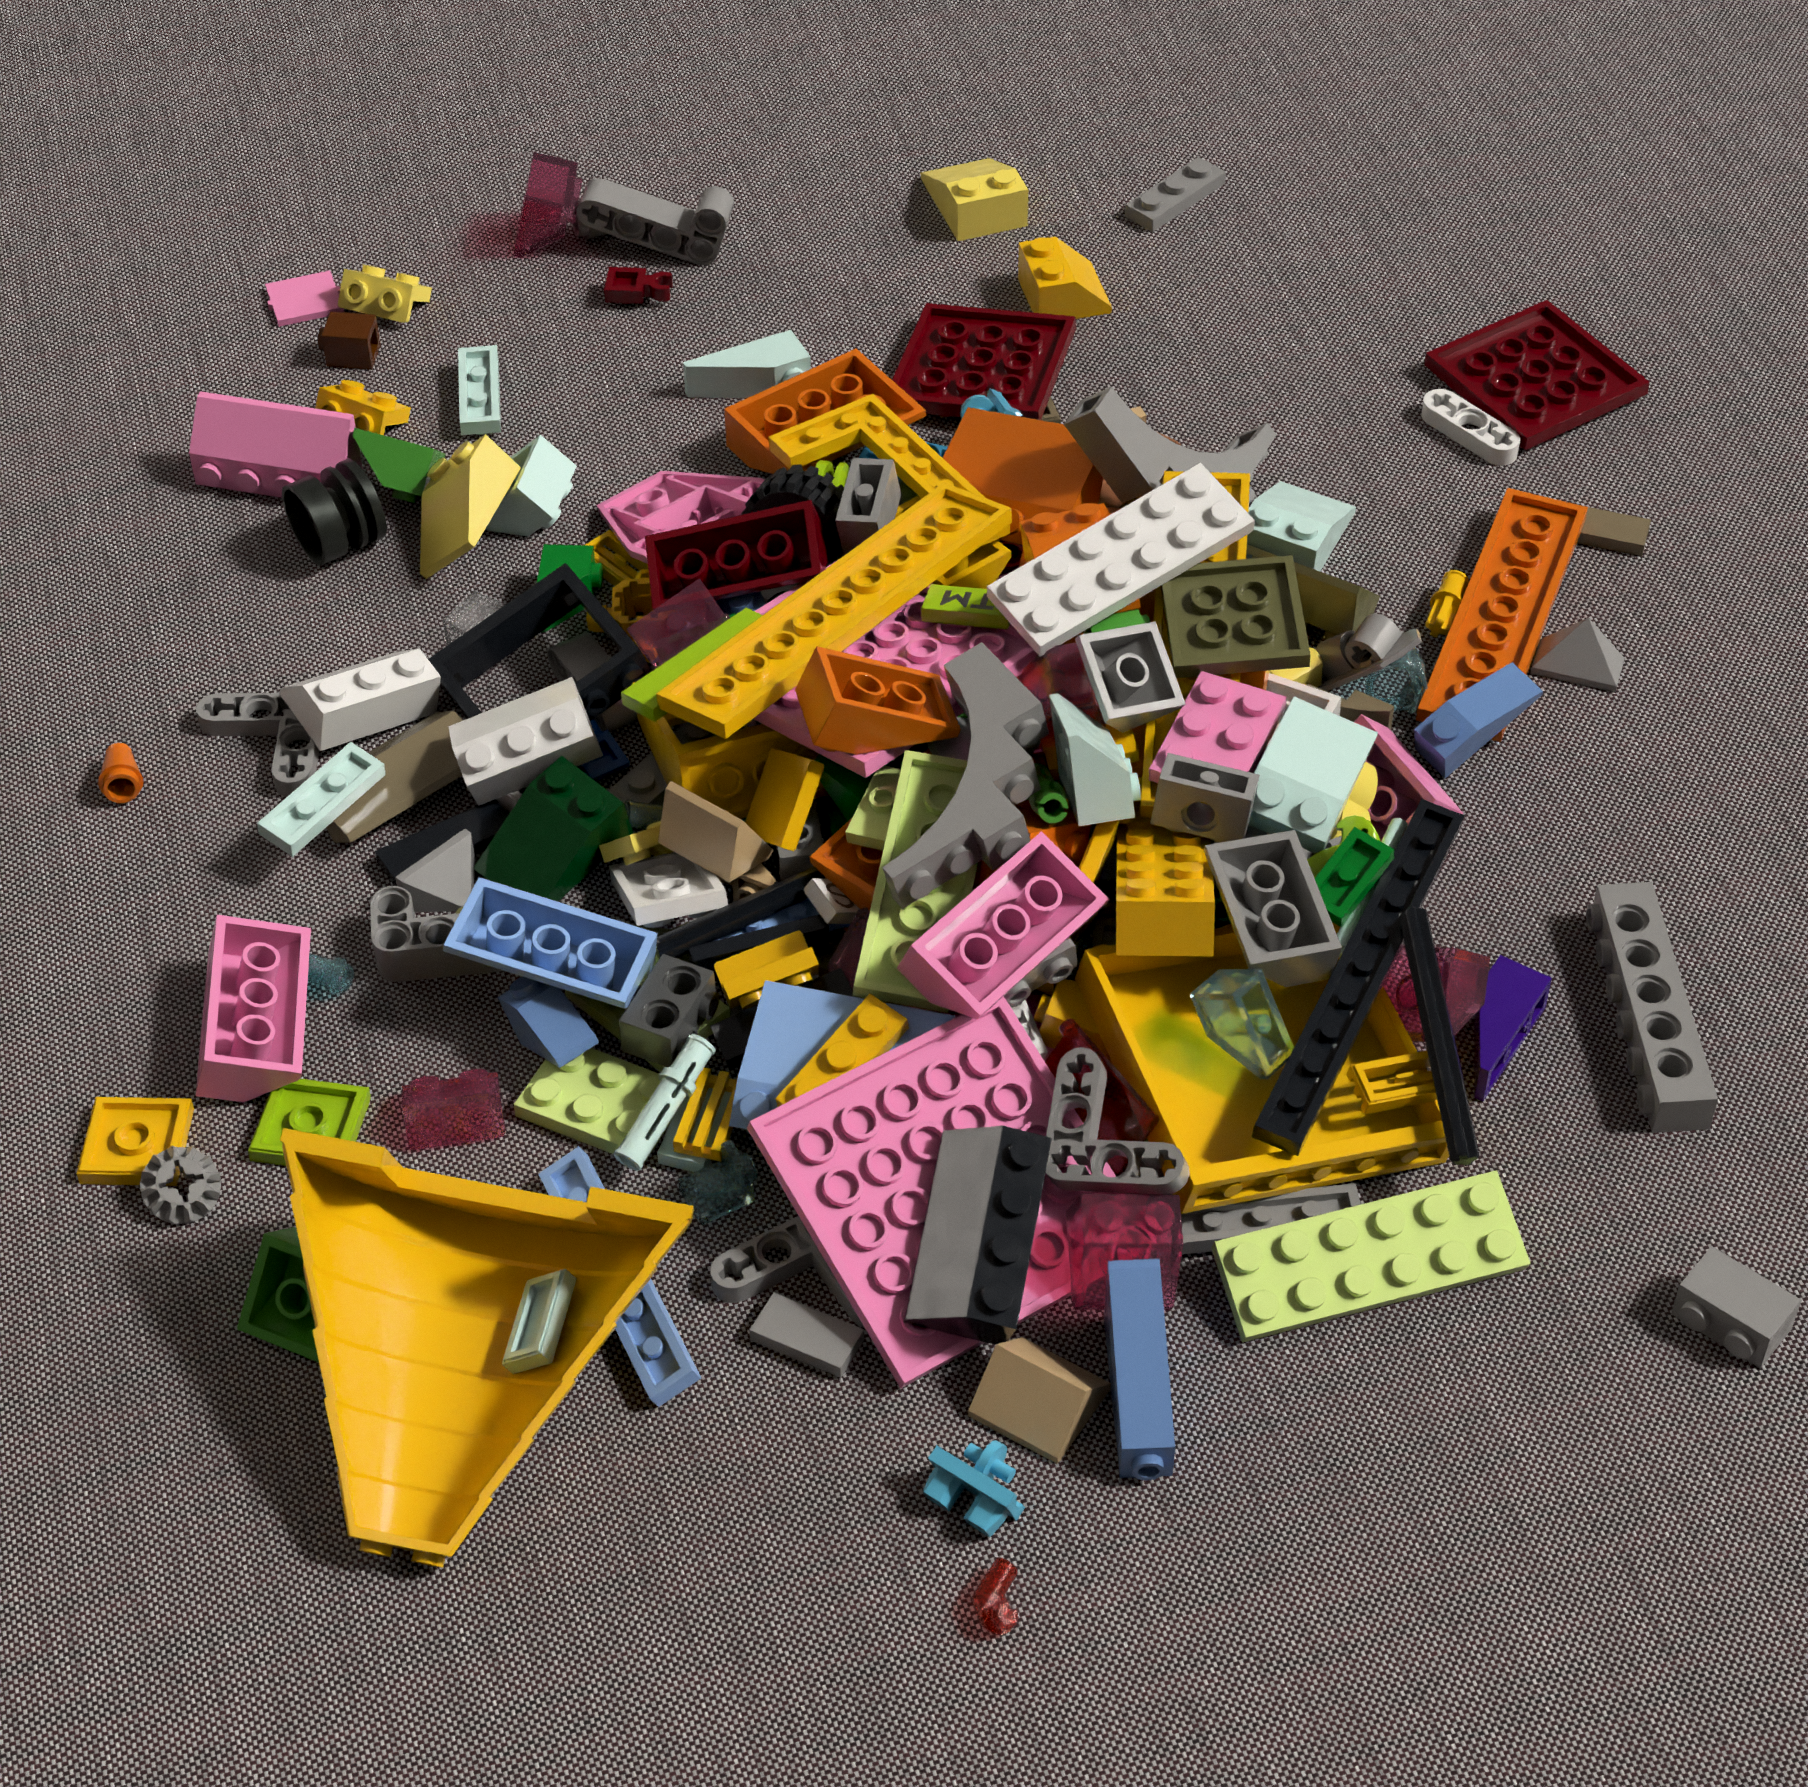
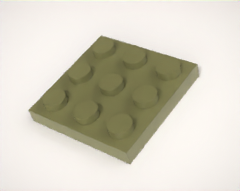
(1235, 617)

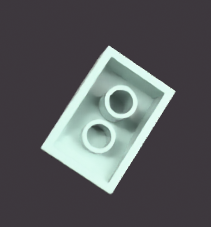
(1298, 524)
(1309, 773)

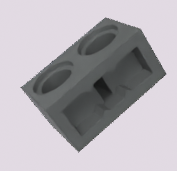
(668, 1010)

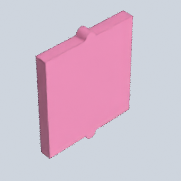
(303, 298)

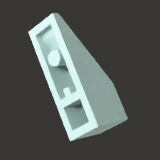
(746, 368)

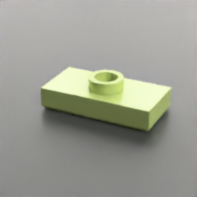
(874, 811)

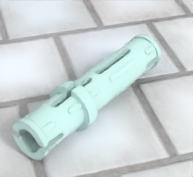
(675, 1085)

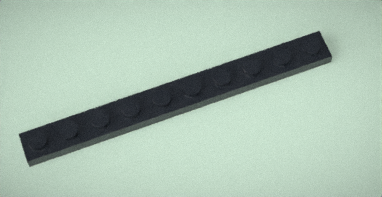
(1356, 980)

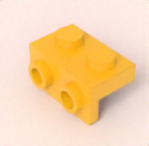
(370, 410)
(779, 960)

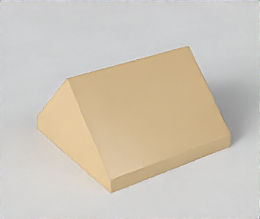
(709, 835)
(1036, 1397)

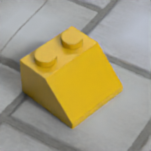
(1059, 280)

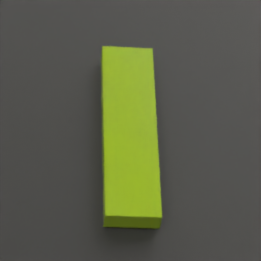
(642, 694)

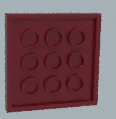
(974, 349)
(1537, 373)

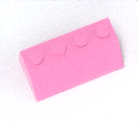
(265, 443)
(1002, 930)
(253, 1008)

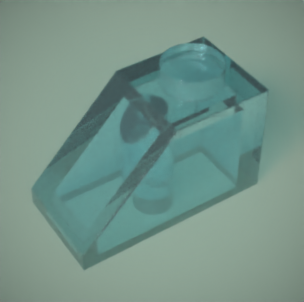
(1244, 1019)

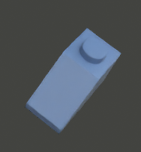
(546, 1021)

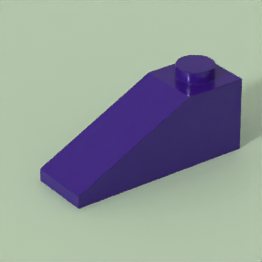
(1511, 1009)

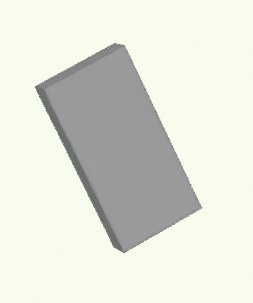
(807, 1335)

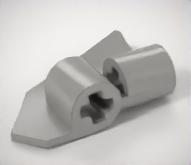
(1364, 651)

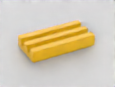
(614, 565)
(719, 1085)
(1396, 1092)

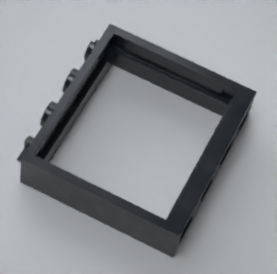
(523, 620)

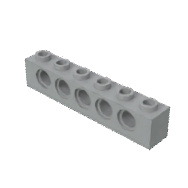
(1651, 1008)

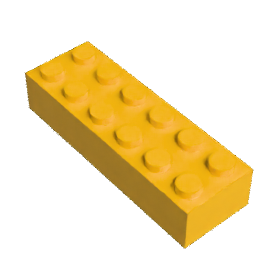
(1163, 892)

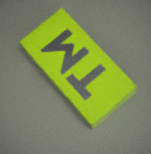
(961, 607)

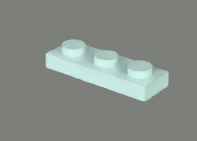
(479, 390)
(321, 799)

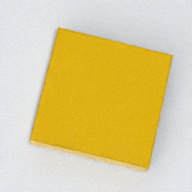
(784, 798)
(126, 1135)

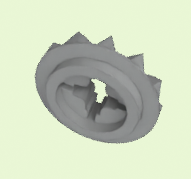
(166, 1202)

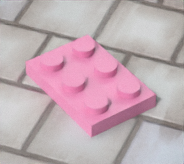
(1222, 724)

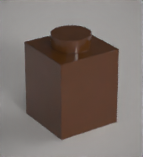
(350, 340)

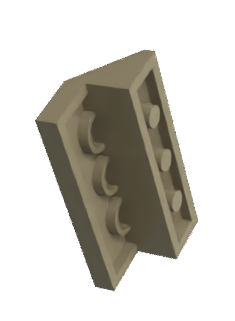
(415, 767)

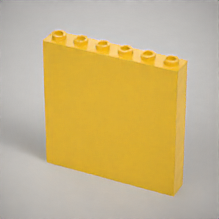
(1213, 1101)

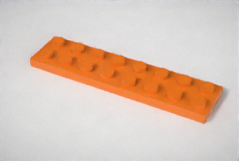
(1506, 595)

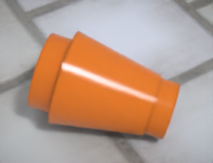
(120, 774)

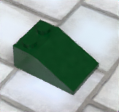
(554, 833)

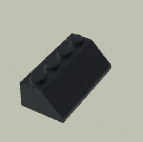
(978, 1232)

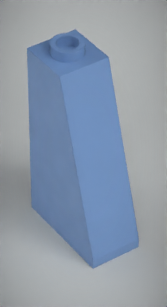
(1139, 1369)

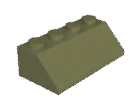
(1327, 599)

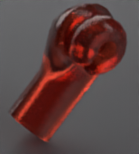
(990, 1598)

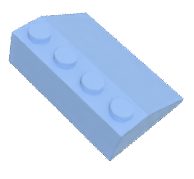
(789, 1031)

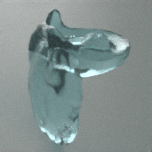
(1411, 694)

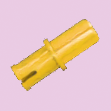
(1446, 602)

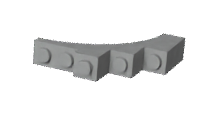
(1136, 456)
(998, 775)

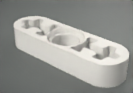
(1492, 440)

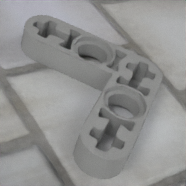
(285, 727)
(1083, 1141)
(804, 1254)

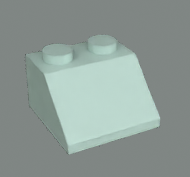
(535, 491)

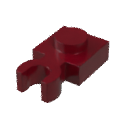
(632, 284)

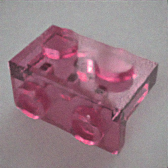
(677, 623)
(452, 1109)

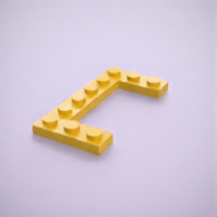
(883, 434)

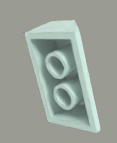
(1092, 766)

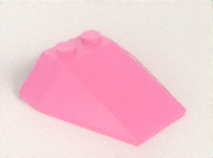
(673, 502)

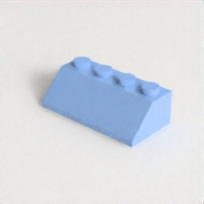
(553, 943)

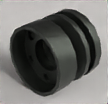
(334, 511)

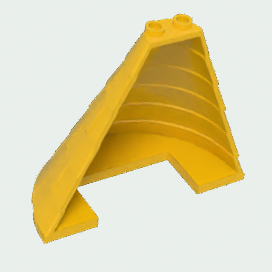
(413, 1320)

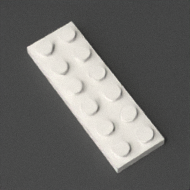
(1120, 559)

